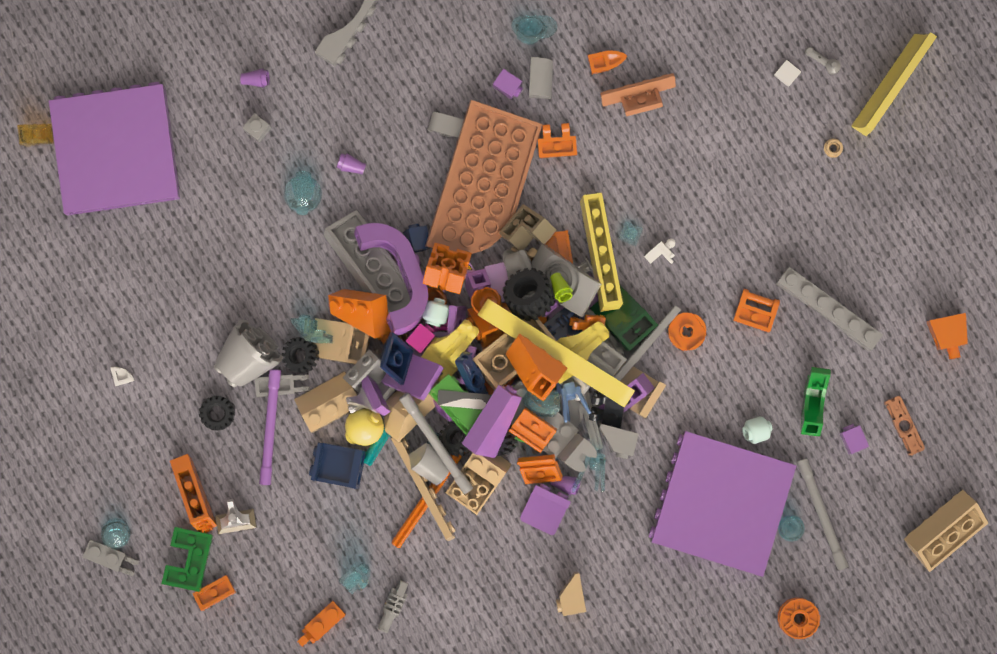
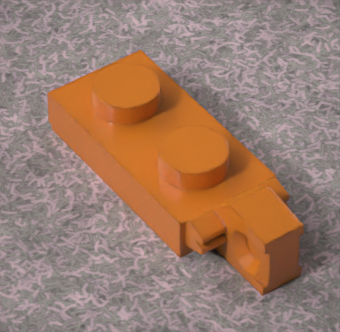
(321, 623)

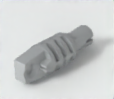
(393, 606)

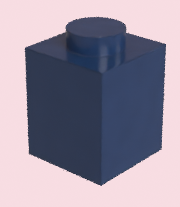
(417, 236)

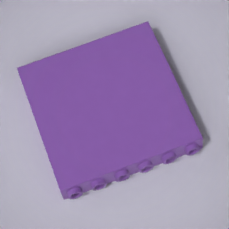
(114, 149)
(722, 503)

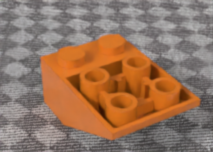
(535, 367)

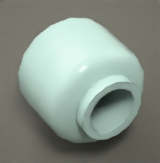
(436, 312)
(757, 430)

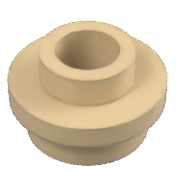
(837, 143)

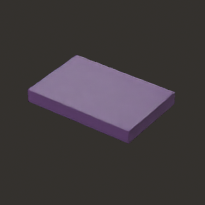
(419, 379)

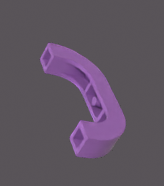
(391, 239)

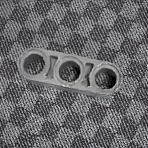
(445, 124)

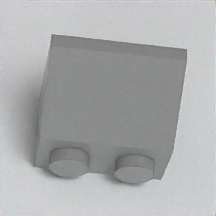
(619, 440)

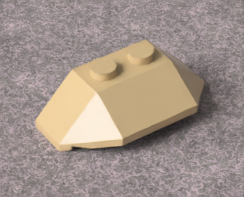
(399, 421)

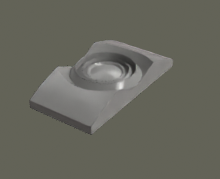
(582, 284)

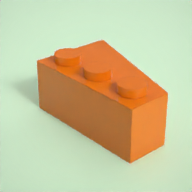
(361, 310)

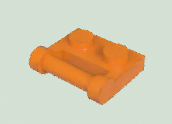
(754, 316)

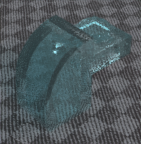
(545, 408)

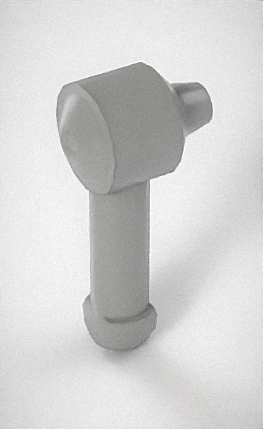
(832, 66)

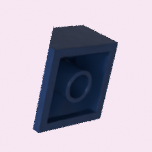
(396, 358)

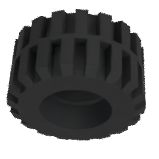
(523, 283)

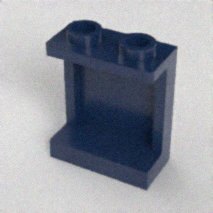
(337, 465)

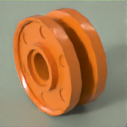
(810, 620)

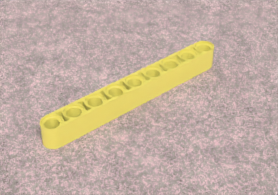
(575, 364)

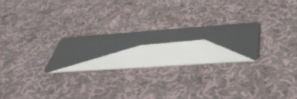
(462, 399)

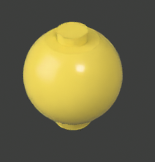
(364, 427)

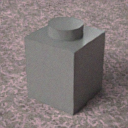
(257, 128)

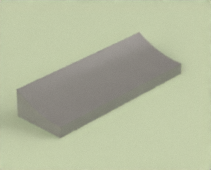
(372, 267)

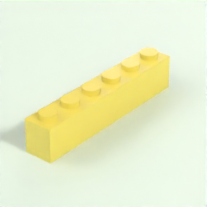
(601, 251)

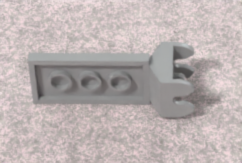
(565, 443)

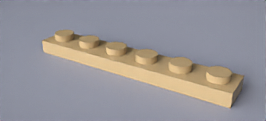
(428, 494)

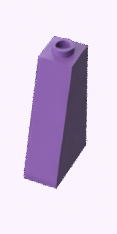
(493, 422)

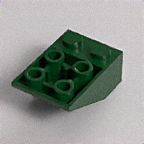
(629, 322)

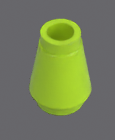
(561, 288)

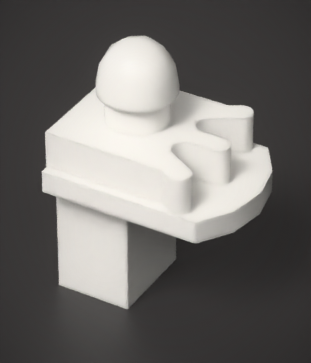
(662, 248)

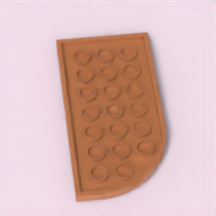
(483, 178)

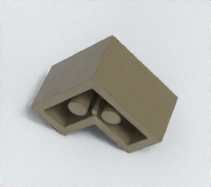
(525, 226)

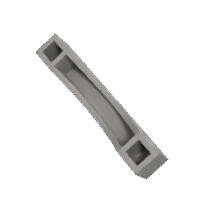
(335, 44)
(829, 308)

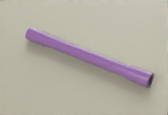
(266, 468)

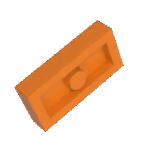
(214, 593)

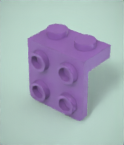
(545, 509)

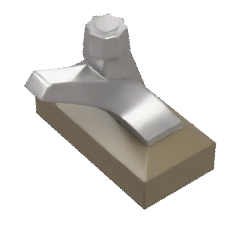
(235, 520)

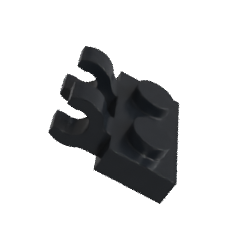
(611, 414)

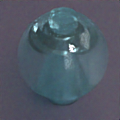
(302, 193)

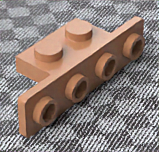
(639, 96)

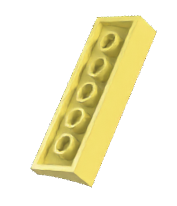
(893, 82)

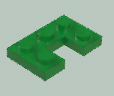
(193, 574)

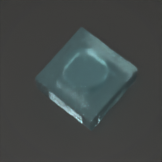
(630, 233)

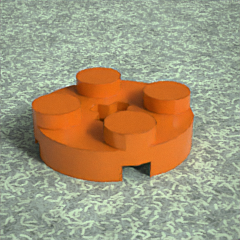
(689, 321)

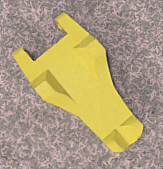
(584, 343)
(448, 348)

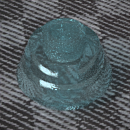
(794, 532)

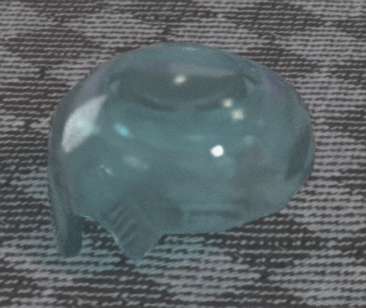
(115, 533)

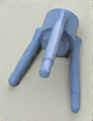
(568, 392)

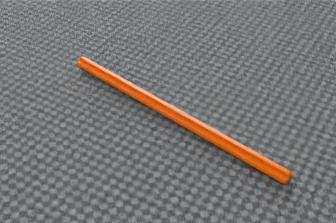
(422, 506)

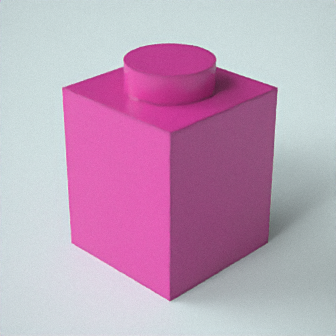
(421, 338)

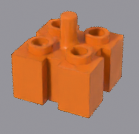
(447, 268)

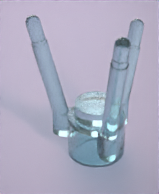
(595, 464)

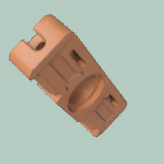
(910, 437)

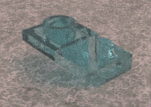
(308, 329)

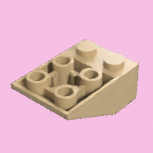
(348, 342)
(484, 475)

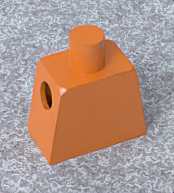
(949, 333)

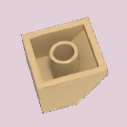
(571, 597)

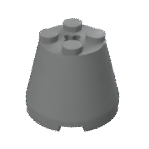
(246, 354)

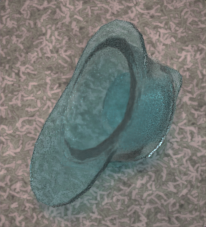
(533, 28)

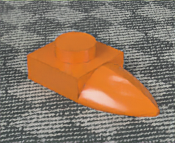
(605, 61)

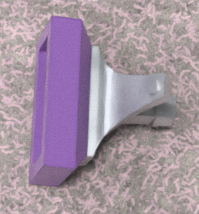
(369, 398)

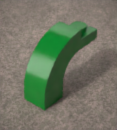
(814, 400)

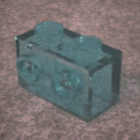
(355, 578)

